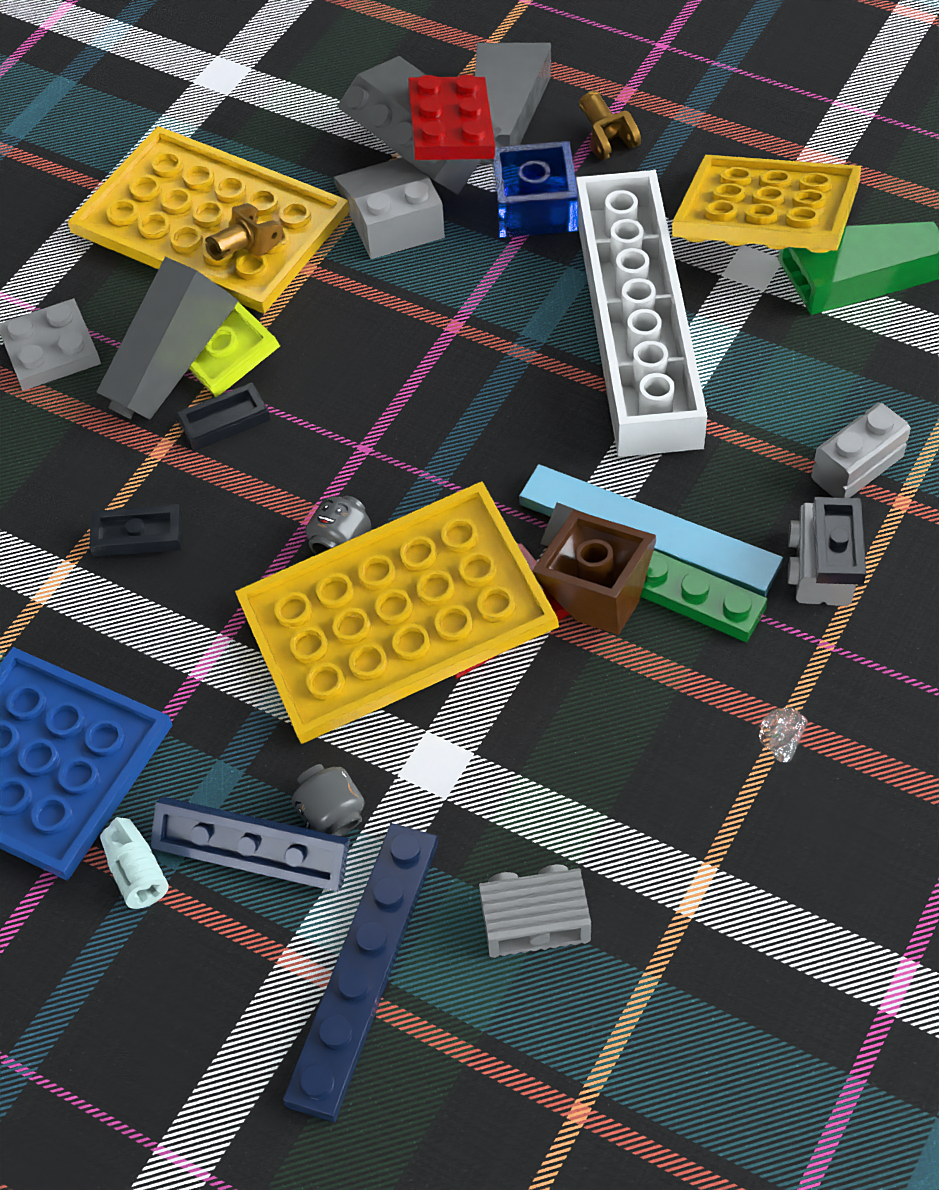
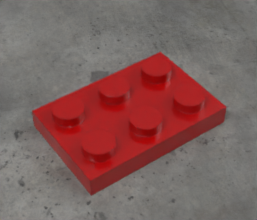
(450, 118)

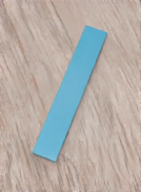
(675, 537)

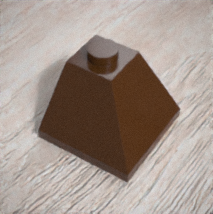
(596, 569)

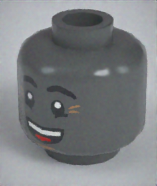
(336, 522)
(328, 800)

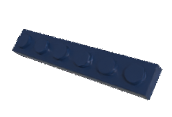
(361, 974)

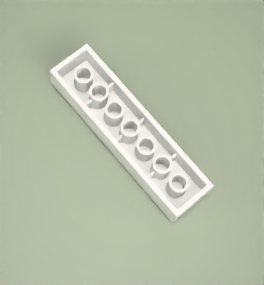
(639, 315)

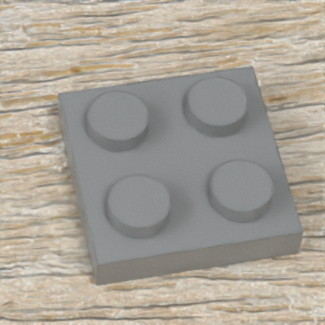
(48, 344)

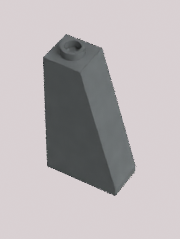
(515, 83)
(164, 338)

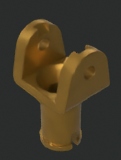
(607, 125)
(244, 234)

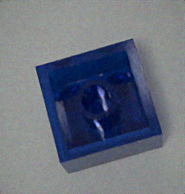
(535, 189)

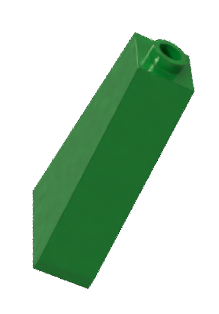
(865, 266)

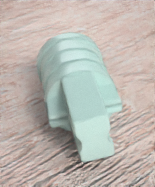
(133, 864)

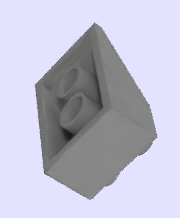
(392, 206)

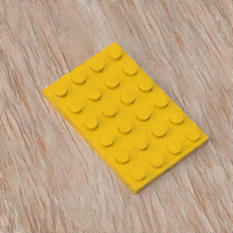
(183, 191)
(395, 611)

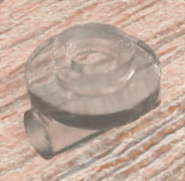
(782, 732)

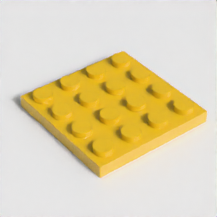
(768, 203)

